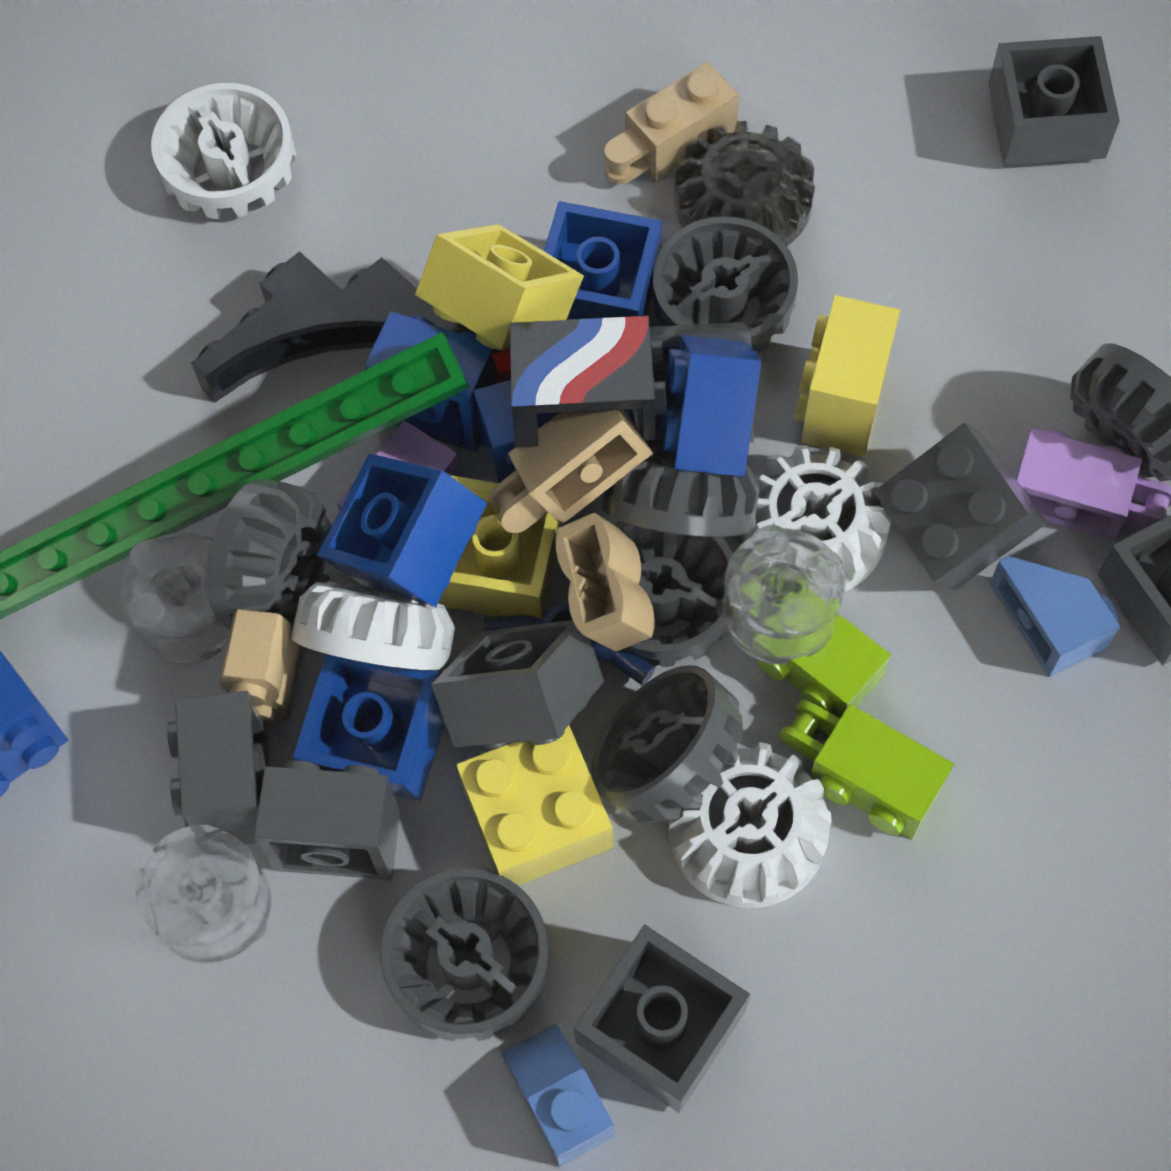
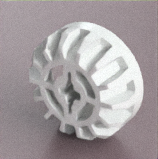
(217, 125)
(867, 535)
(373, 627)
(729, 860)

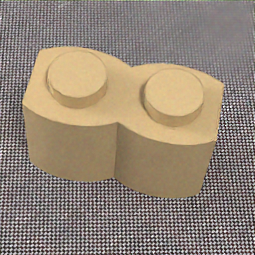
(604, 582)
(262, 661)

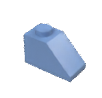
(1055, 612)
(559, 1094)

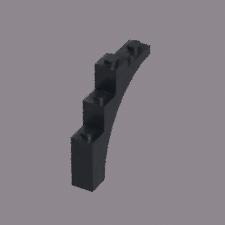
(308, 317)

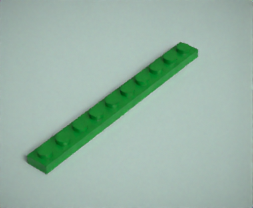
(215, 475)

